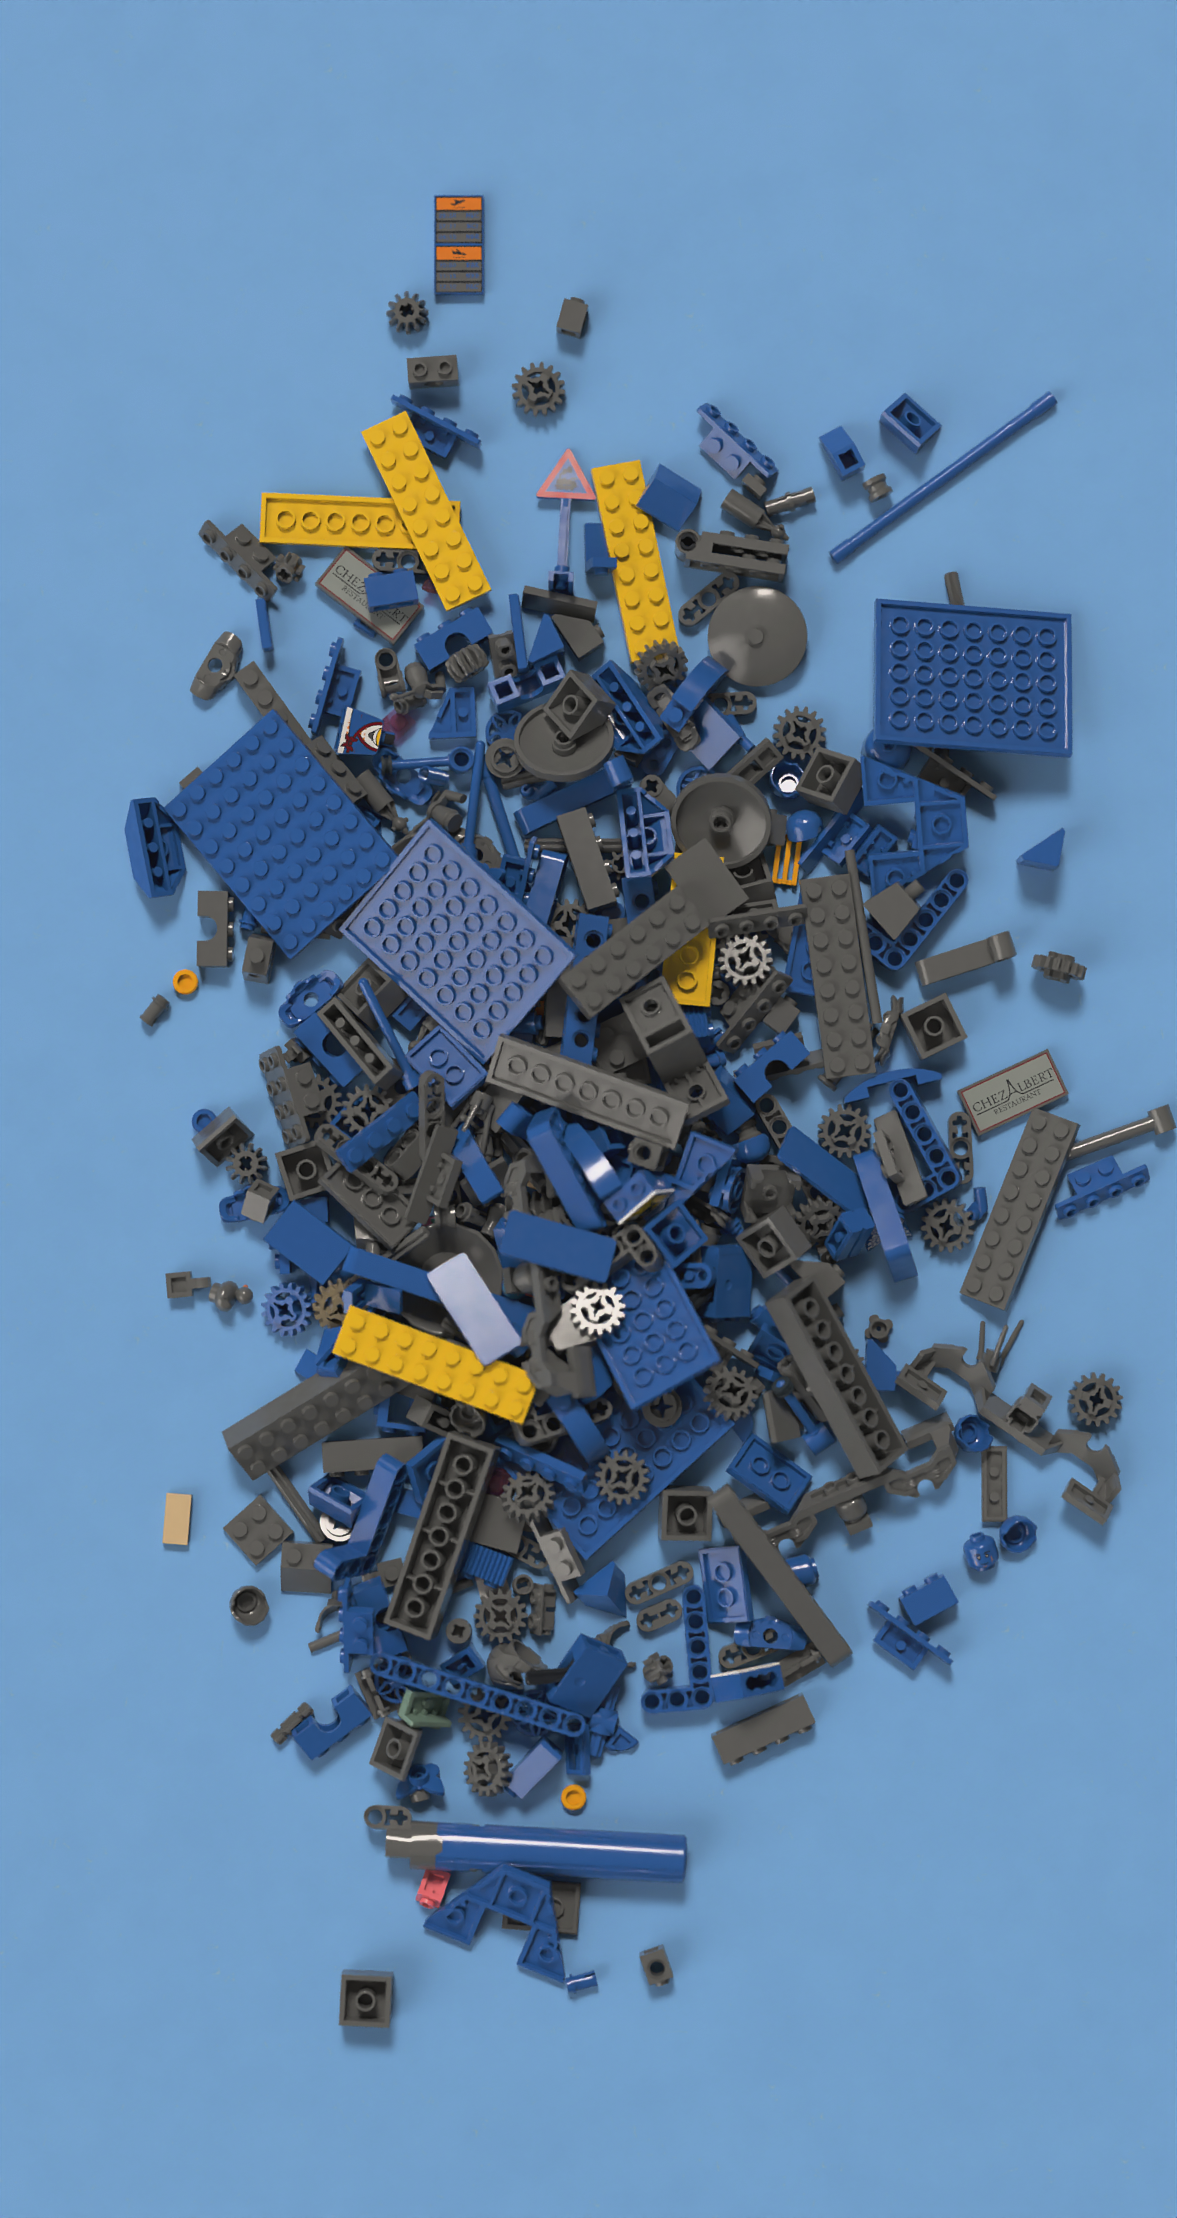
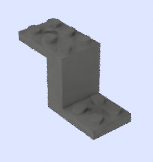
(674, 1048)

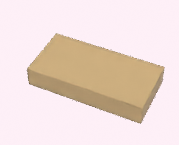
(177, 1518)

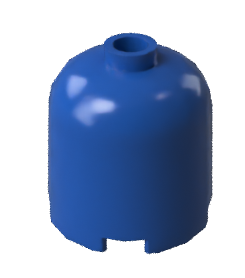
(896, 757)

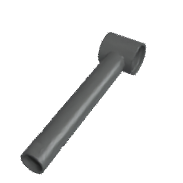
(1159, 1121)

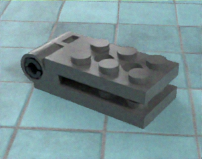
(700, 556)

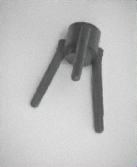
(477, 1104)
(992, 1357)

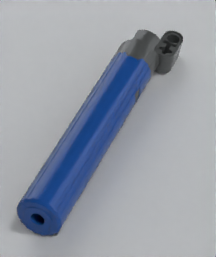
(533, 1849)

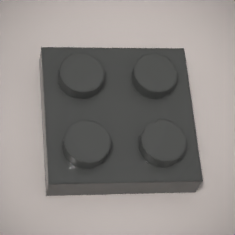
(258, 1529)

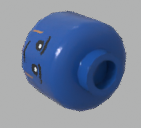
(981, 1551)

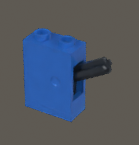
(731, 1291)
(582, 1676)

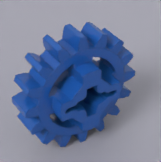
(277, 1310)

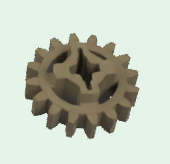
(328, 1310)

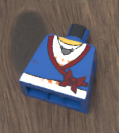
(361, 733)

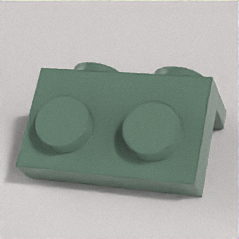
(424, 1709)

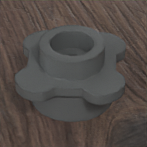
(881, 1335)

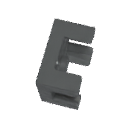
(768, 1189)

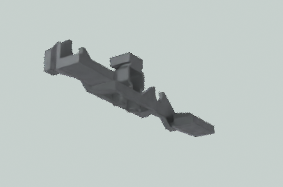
(545, 1286)
(1019, 1421)
(848, 1492)

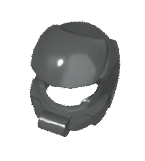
(509, 1661)

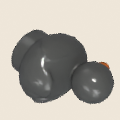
(225, 1295)

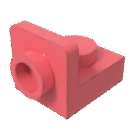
(432, 1888)

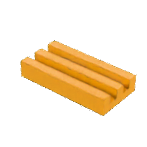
(784, 881)

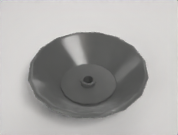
(438, 1249)

